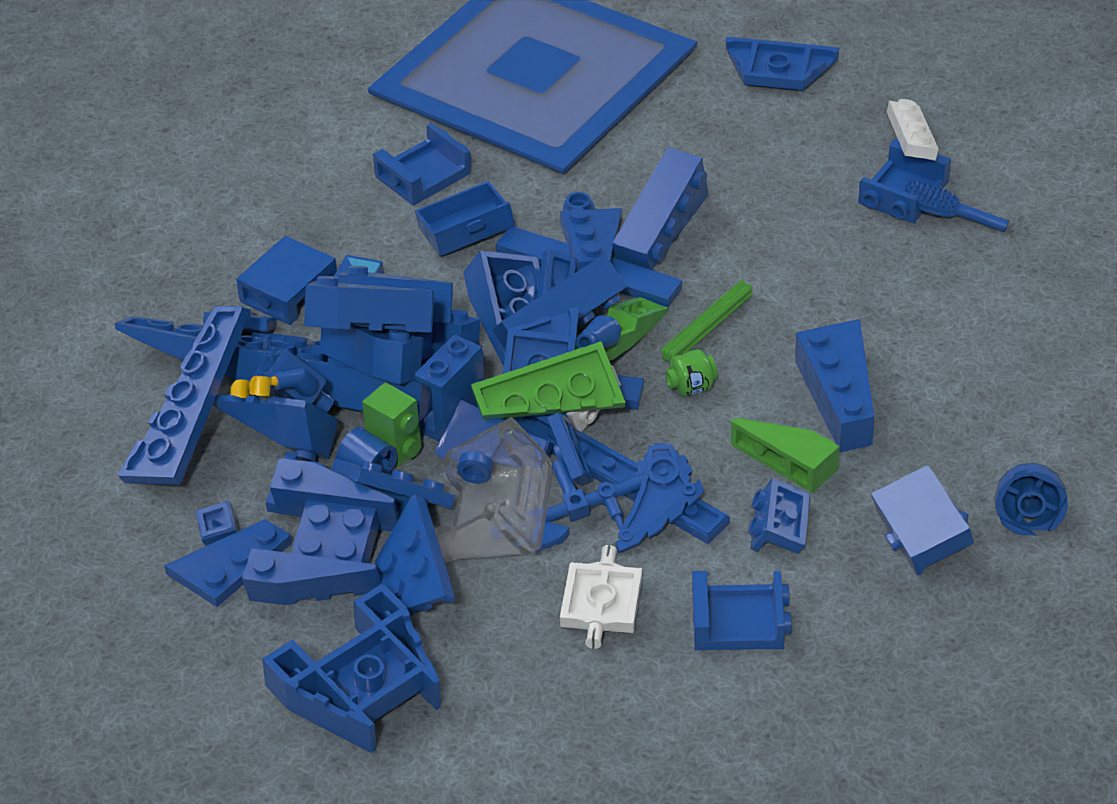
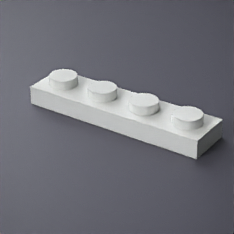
(912, 129)

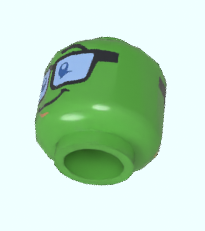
(691, 373)

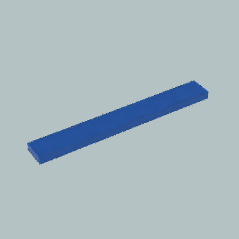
(610, 466)

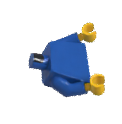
(285, 377)

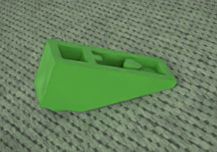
(790, 451)

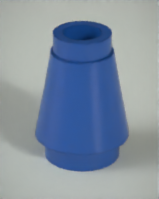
(600, 329)

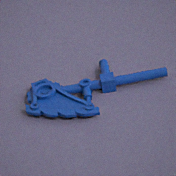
(661, 497)

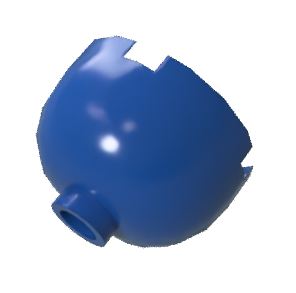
(1031, 492)

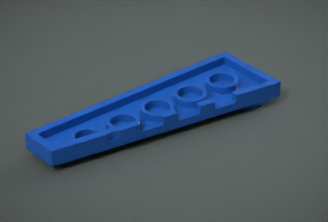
(178, 425)

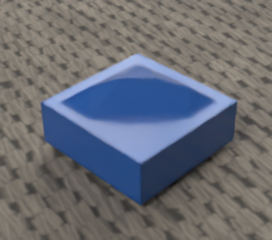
(216, 522)

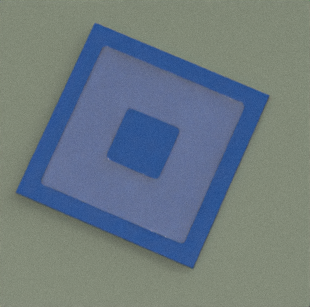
(534, 74)

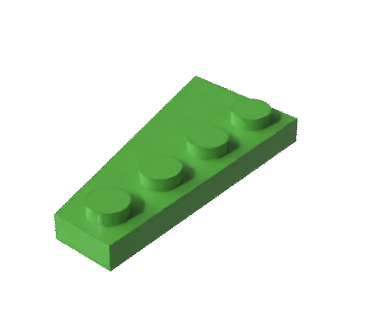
(559, 384)

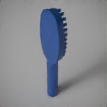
(941, 203)

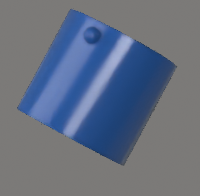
(363, 445)

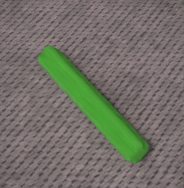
(707, 320)

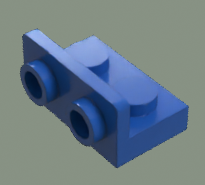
(779, 516)

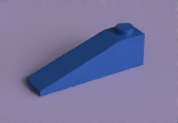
(500, 287)
(286, 421)

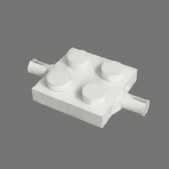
(601, 597)

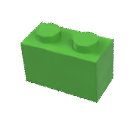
(394, 419)

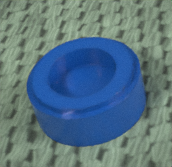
(475, 467)

